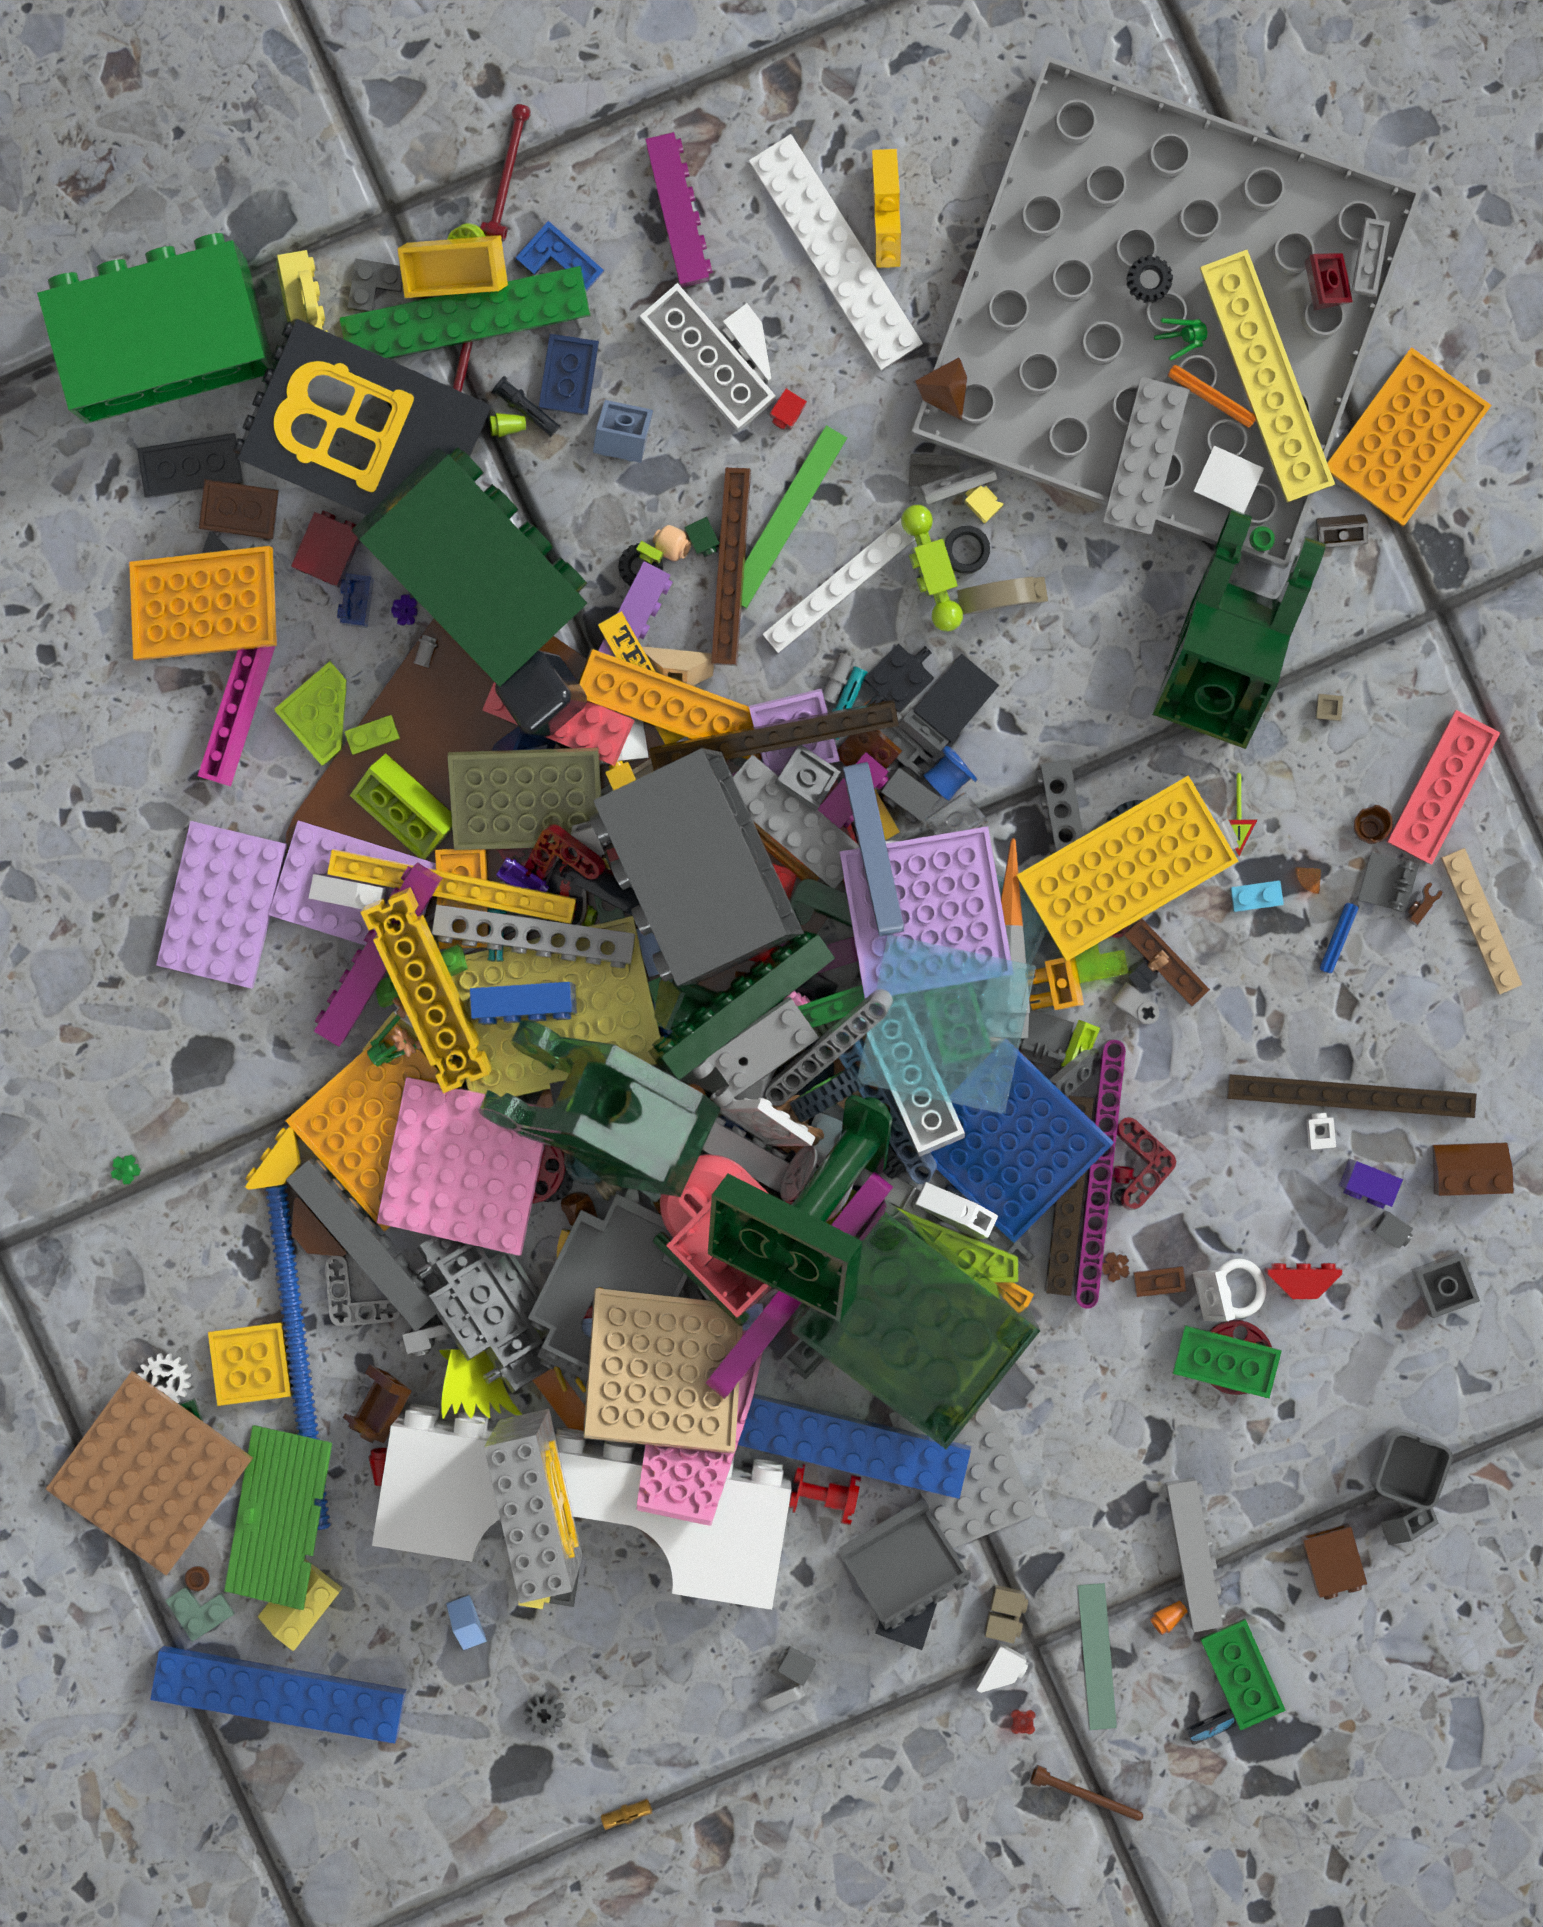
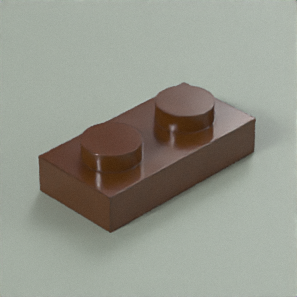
(1159, 1281)

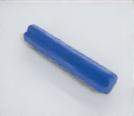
(1338, 938)

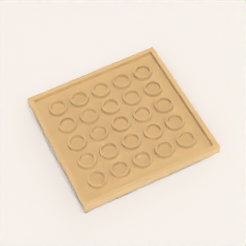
(652, 1372)

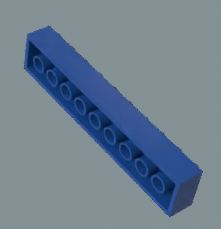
(855, 1446)
(278, 1694)

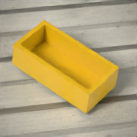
(452, 266)

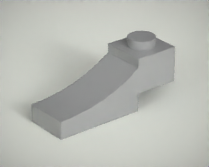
(901, 1195)

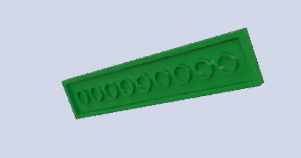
(470, 316)

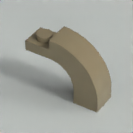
(1002, 594)

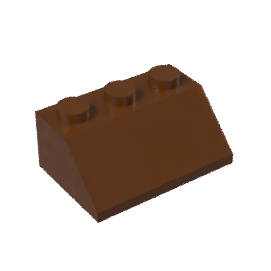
(1472, 1169)

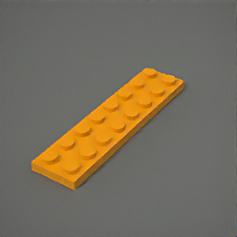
(660, 699)

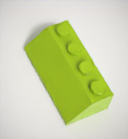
(403, 807)

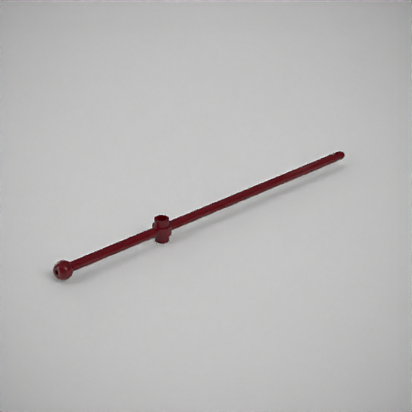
(520, 114)

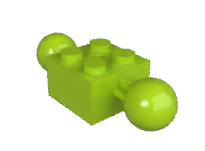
(933, 567)

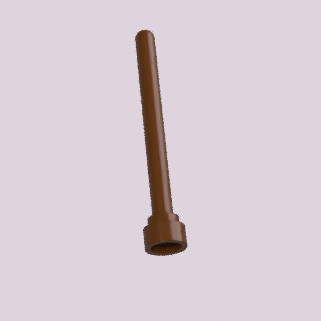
(1042, 1777)

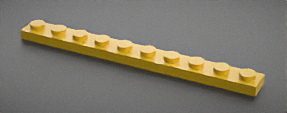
(456, 887)

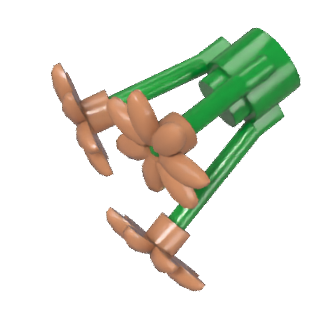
(383, 1052)

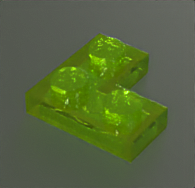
(1096, 966)

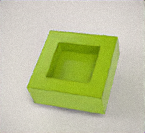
(649, 553)

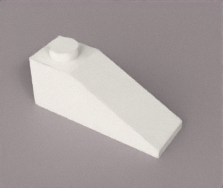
(344, 892)

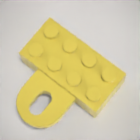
(298, 289)

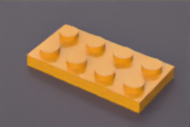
(466, 863)

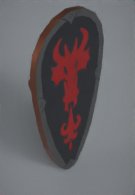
(560, 886)

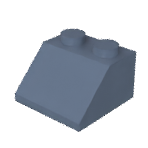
(622, 431)

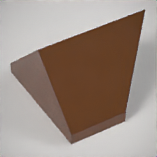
(945, 388)

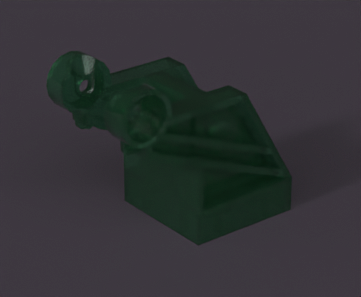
(612, 1113)

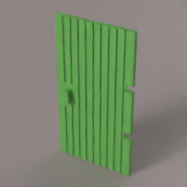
(278, 1517)

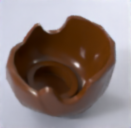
(1373, 824)

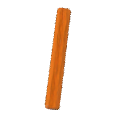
(1212, 396)

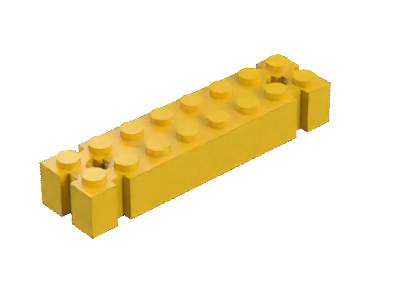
(426, 990)

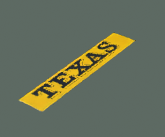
(627, 647)

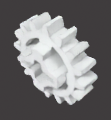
(158, 1370)

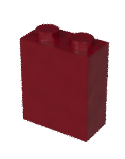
(326, 548)

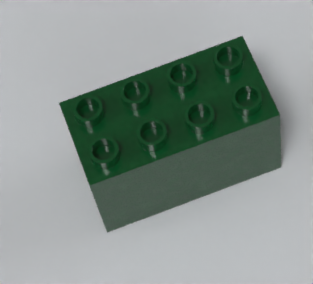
(472, 563)

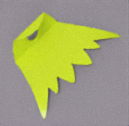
(466, 1384)

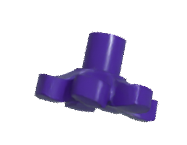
(404, 610)

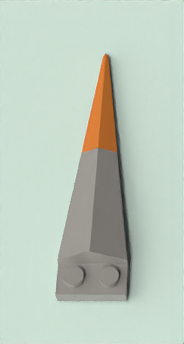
(1013, 916)

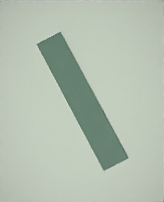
(1097, 1656)

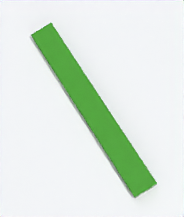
(790, 511)

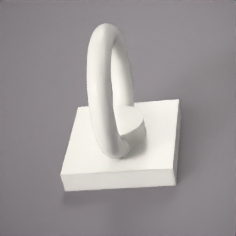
(1215, 1294)

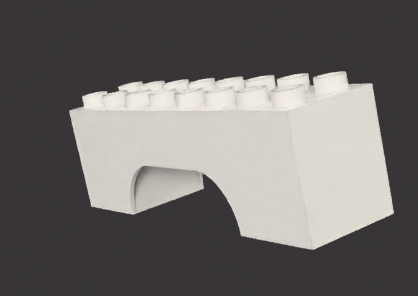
(443, 1501)

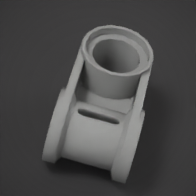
(1132, 1001)

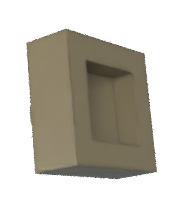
(1329, 707)

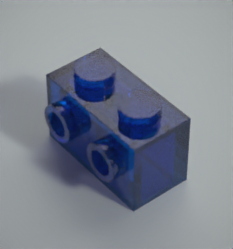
(356, 600)

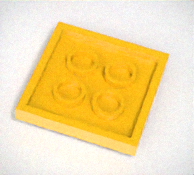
(249, 1363)

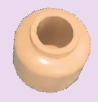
(672, 542)

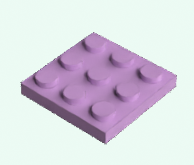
(792, 708)

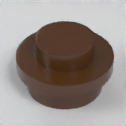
(197, 1578)

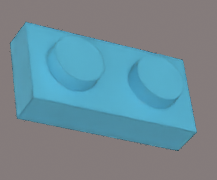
(1256, 896)

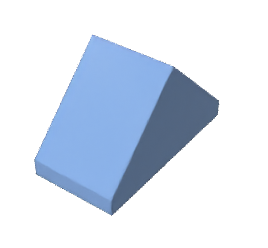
(465, 1622)

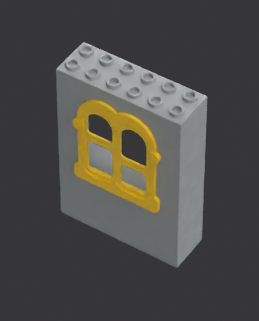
(534, 1505)

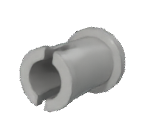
(425, 651)

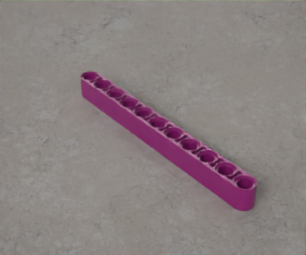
(1104, 1185)
(782, 1305)

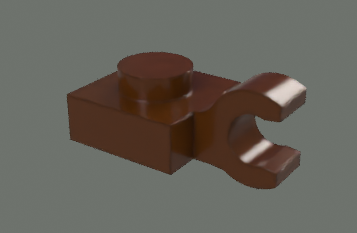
(1420, 909)

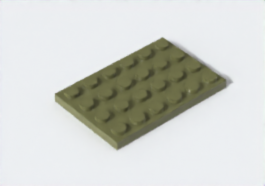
(517, 794)

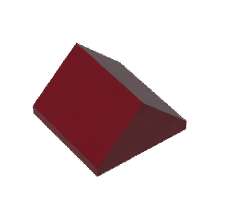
(1328, 280)

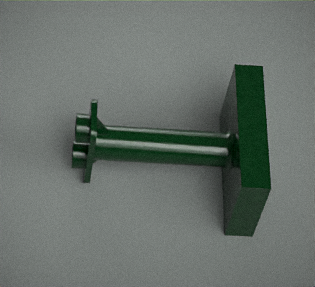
(793, 1243)

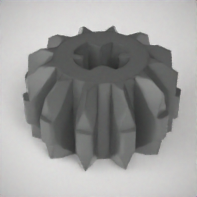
(536, 1718)

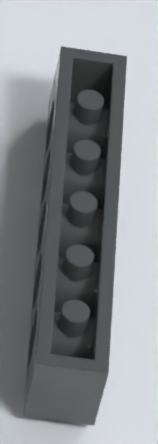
(1061, 772)

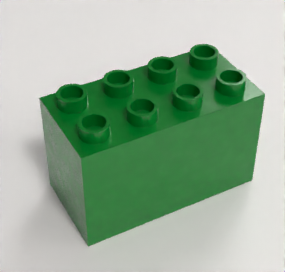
(155, 329)

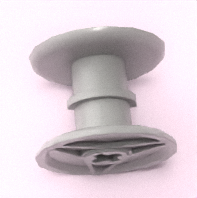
(799, 1173)

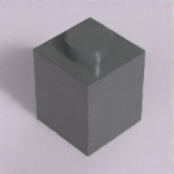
(1393, 1230)
(795, 1665)

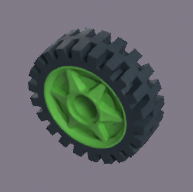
(826, 1094)

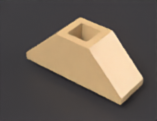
(681, 665)

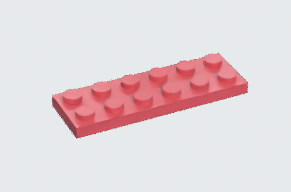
(589, 728)
(1443, 787)

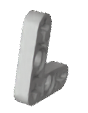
(352, 1308)

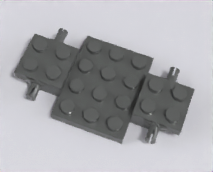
(486, 1307)

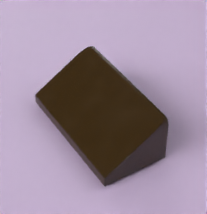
(1343, 530)

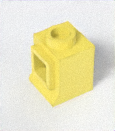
(982, 502)

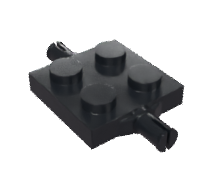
(899, 677)

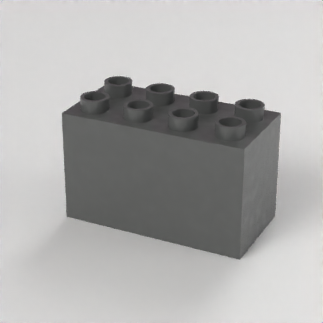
(695, 868)

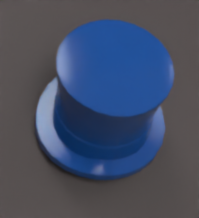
(949, 774)

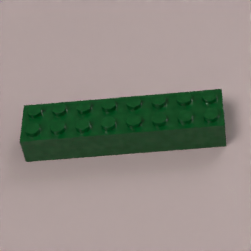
(740, 1004)

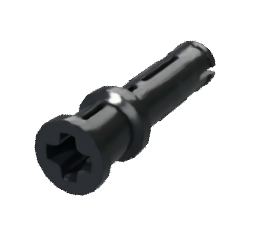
(517, 396)

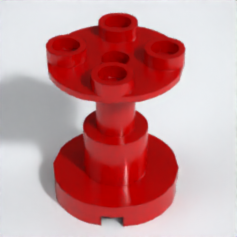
(833, 1496)

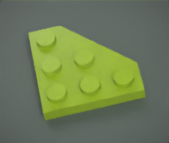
(318, 712)

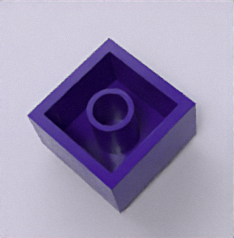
(1370, 1182)

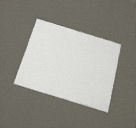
(1228, 479)

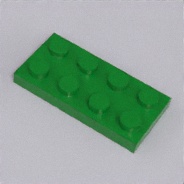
(1227, 1361)
(1242, 1674)

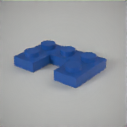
(554, 244)

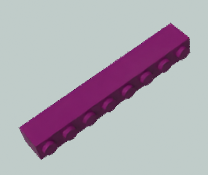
(369, 968)

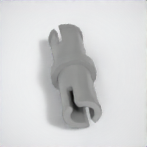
(838, 678)

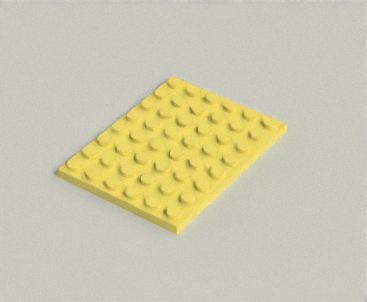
(611, 1008)

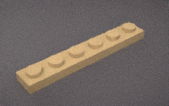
(1481, 921)

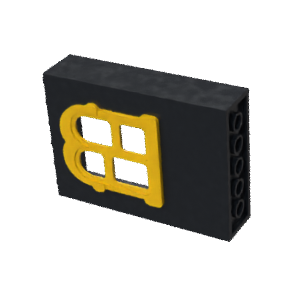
(421, 418)

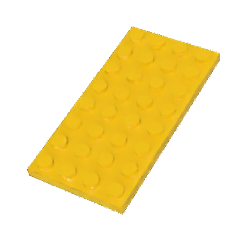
(1127, 868)

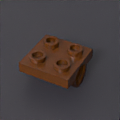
(873, 743)

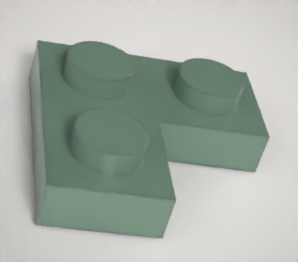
(197, 1618)

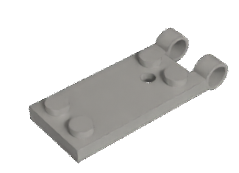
(766, 1046)

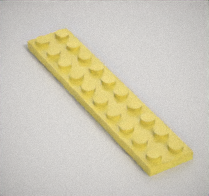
(1267, 376)

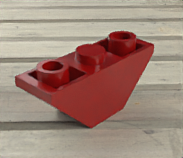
(1304, 1280)

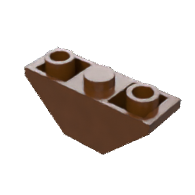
(312, 1233)

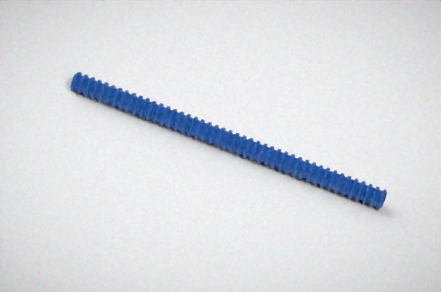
(294, 1324)

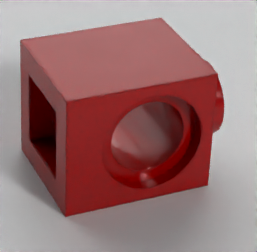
(787, 410)

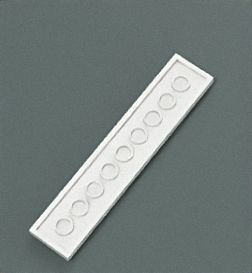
(835, 252)

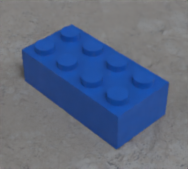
(523, 1001)

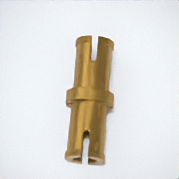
(626, 1814)

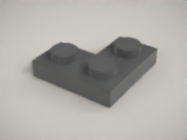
(369, 277)

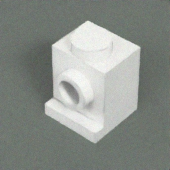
(1327, 1138)

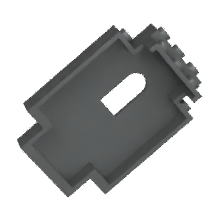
(604, 1255)

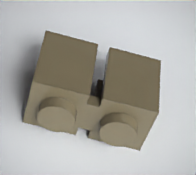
(1003, 1626)

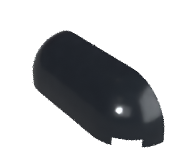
(603, 887)

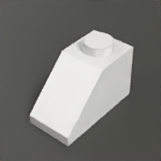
(1002, 1669)

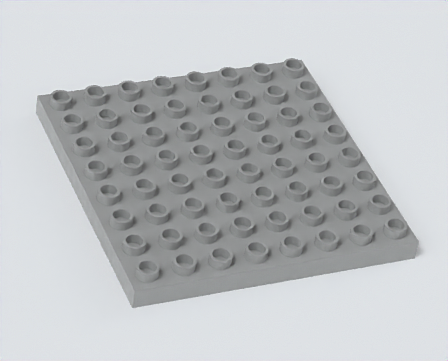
(1062, 342)

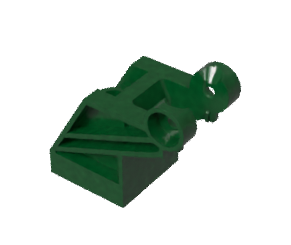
(1233, 642)

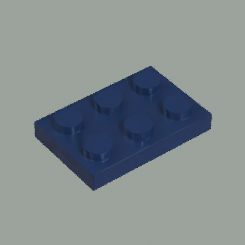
(568, 374)

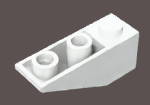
(748, 333)
(957, 1211)

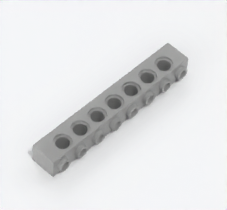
(446, 916)

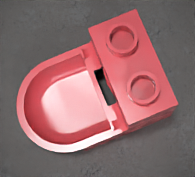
(689, 1223)

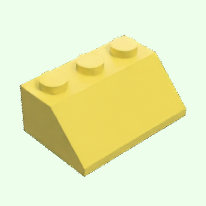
(292, 1624)

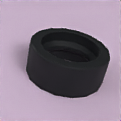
(985, 549)

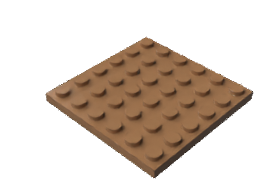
(149, 1473)

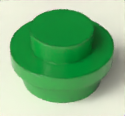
(1262, 539)

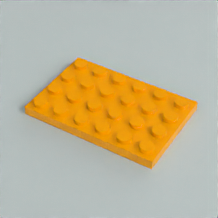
(1407, 436)
(203, 603)

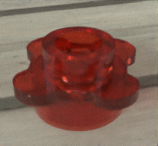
(1028, 1716)

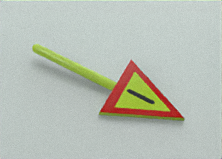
(1241, 827)

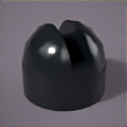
(1119, 1190)

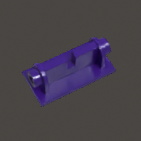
(514, 874)

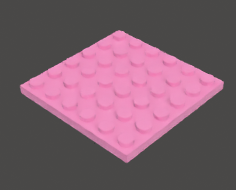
(458, 1171)

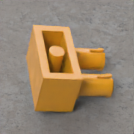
(1063, 982)

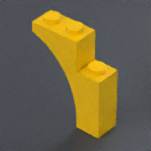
(886, 208)

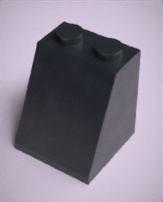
(912, 1631)

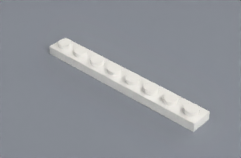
(838, 587)

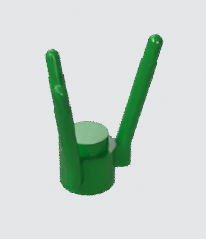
(1194, 333)

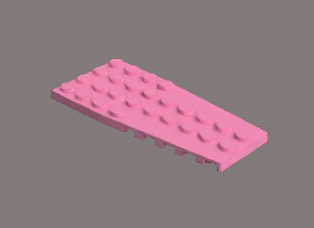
(691, 1481)

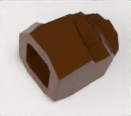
(574, 1203)

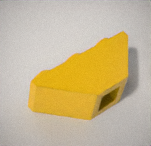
(277, 1162)

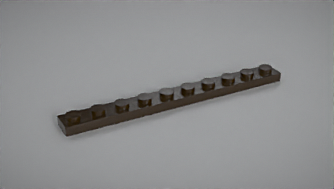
(783, 734)
(1351, 1096)

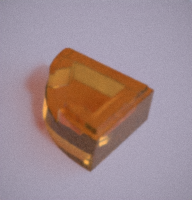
(1309, 878)

